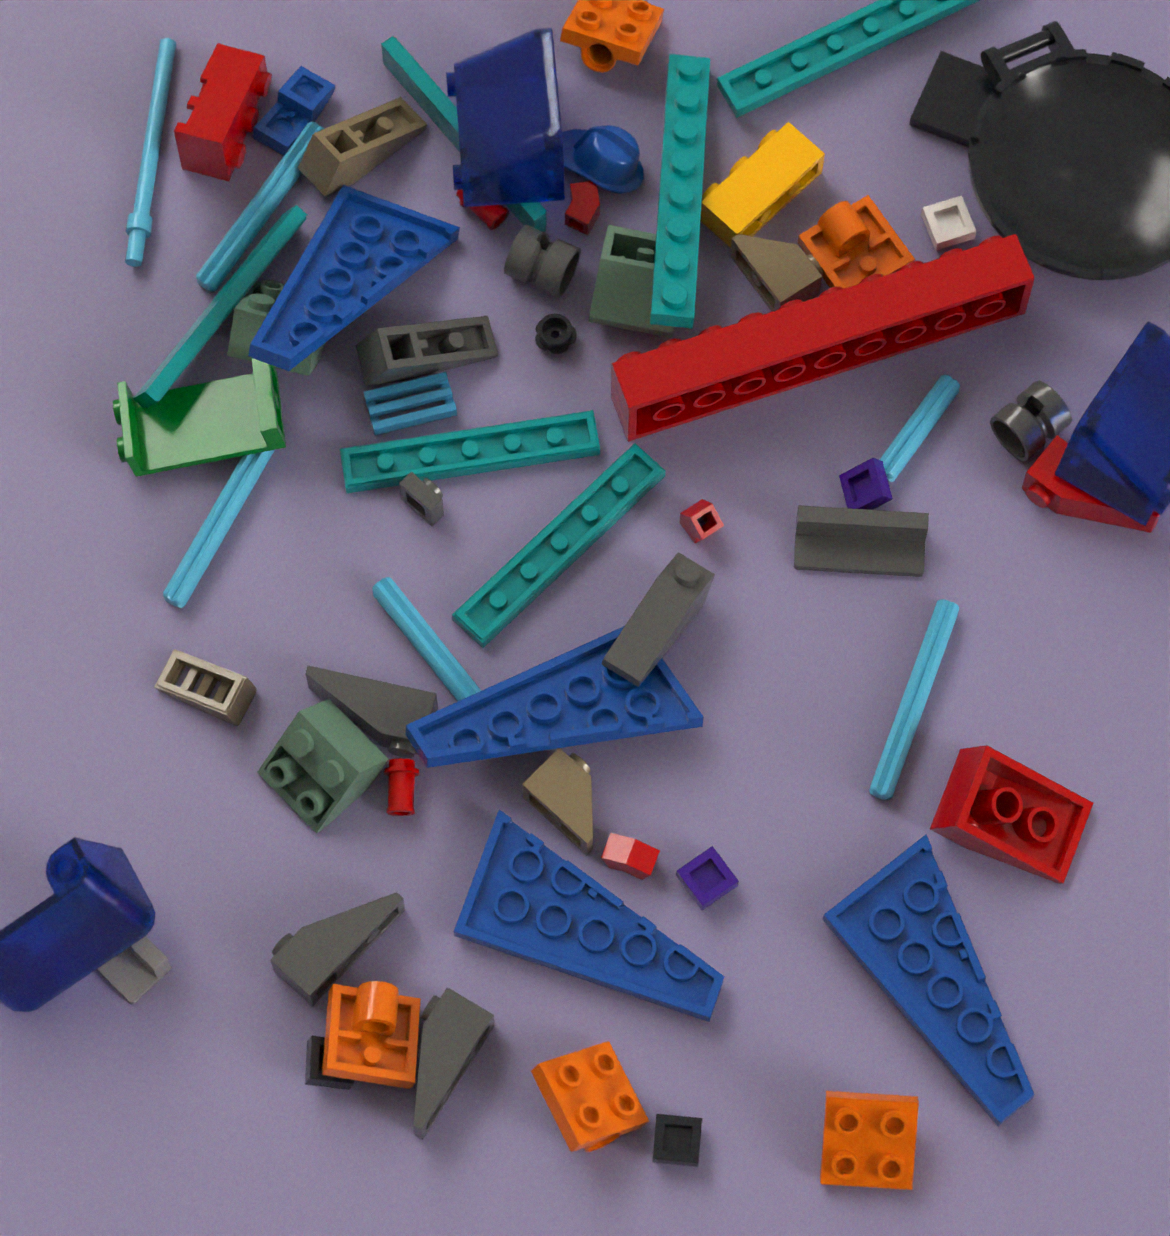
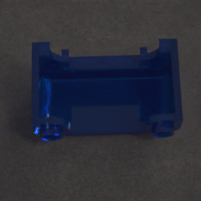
(509, 123)
(1124, 434)
(83, 925)

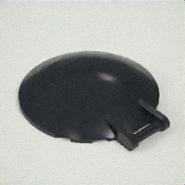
(1075, 157)

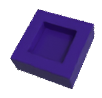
(866, 485)
(707, 878)

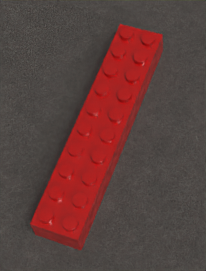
(820, 336)

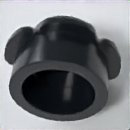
(551, 324)

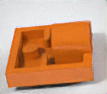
(611, 31)
(854, 243)
(371, 1034)
(590, 1097)
(869, 1140)

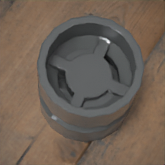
(540, 260)
(1036, 416)

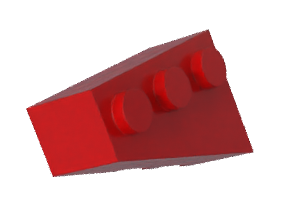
(223, 112)

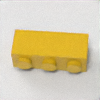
(761, 184)

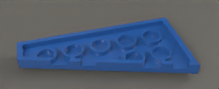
(348, 266)
(555, 707)
(563, 919)
(924, 961)

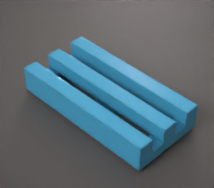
(406, 389)

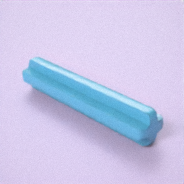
(919, 425)

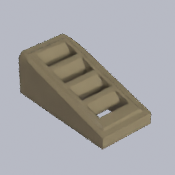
(230, 699)

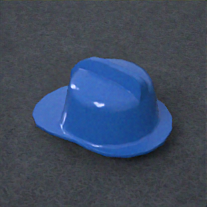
(605, 157)

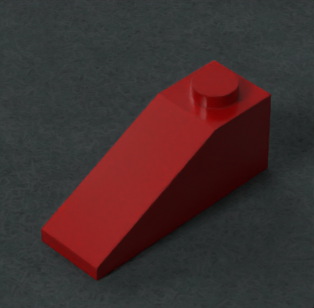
(1063, 498)

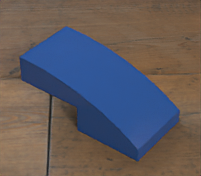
(297, 105)

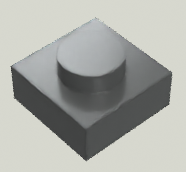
(422, 497)

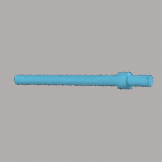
(140, 222)

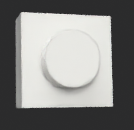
(948, 223)

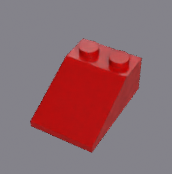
(1011, 813)

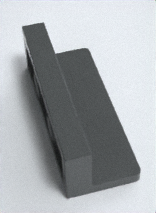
(860, 541)

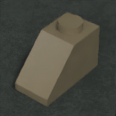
(777, 269)
(564, 796)

